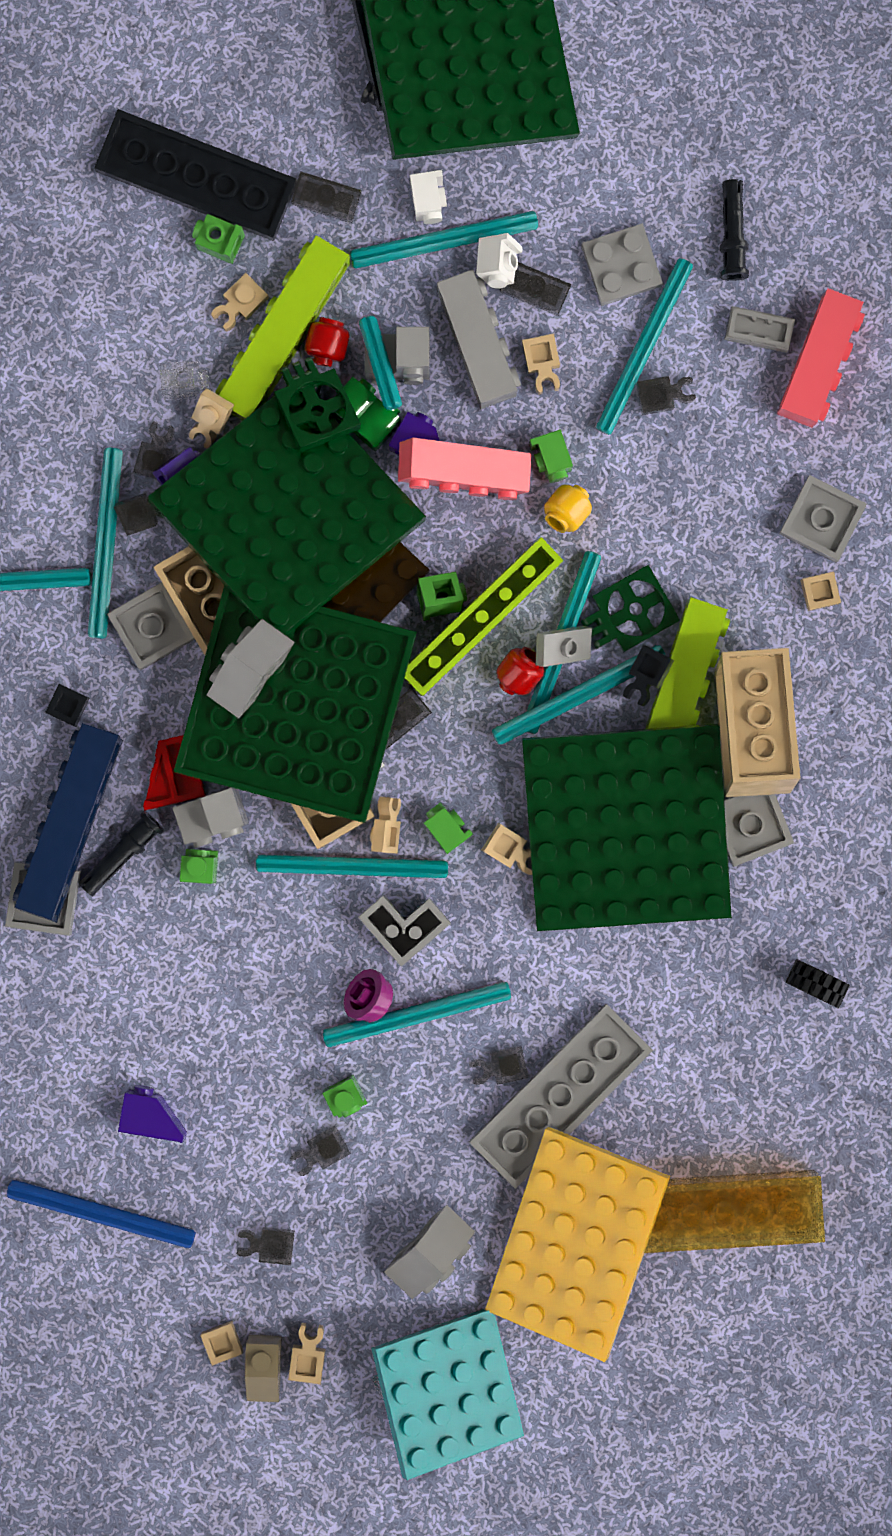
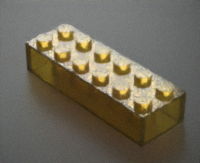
(739, 1212)

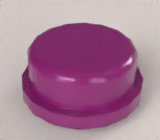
(368, 996)

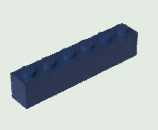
(68, 822)

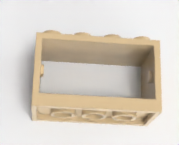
(757, 722)

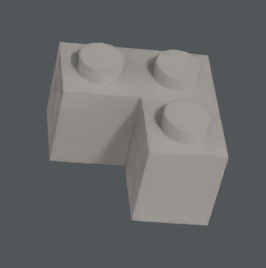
(407, 354)
(248, 667)
(211, 815)
(404, 936)
(431, 1253)

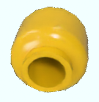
(567, 508)

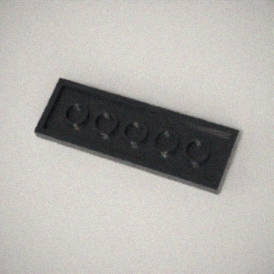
(195, 174)

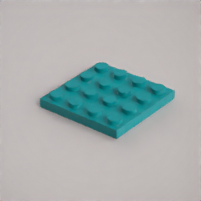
(447, 1393)

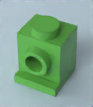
(226, 245)
(552, 456)
(439, 585)
(446, 827)
(199, 866)
(344, 1097)

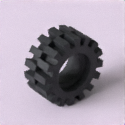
(817, 983)

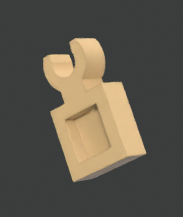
(242, 299)
(542, 357)
(212, 416)
(386, 829)
(507, 848)
(307, 1359)

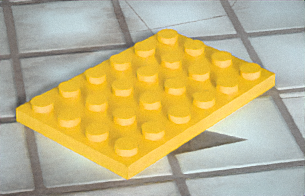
(577, 1243)

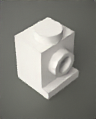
(427, 196)
(498, 260)

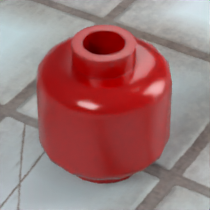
(327, 341)
(519, 671)

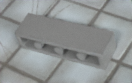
(477, 338)

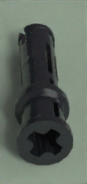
(734, 245)
(131, 843)

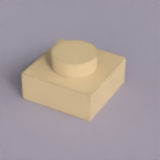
(820, 591)
(221, 1343)

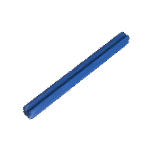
(101, 1214)

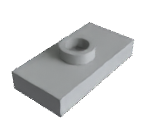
(759, 329)
(563, 646)

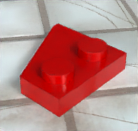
(166, 785)

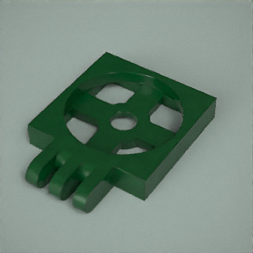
(305, 383)
(608, 624)

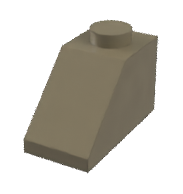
(263, 1368)

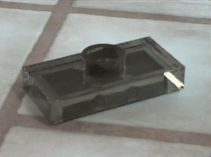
(326, 197)
(538, 289)
(409, 713)

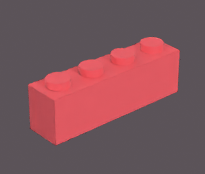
(820, 358)
(464, 467)

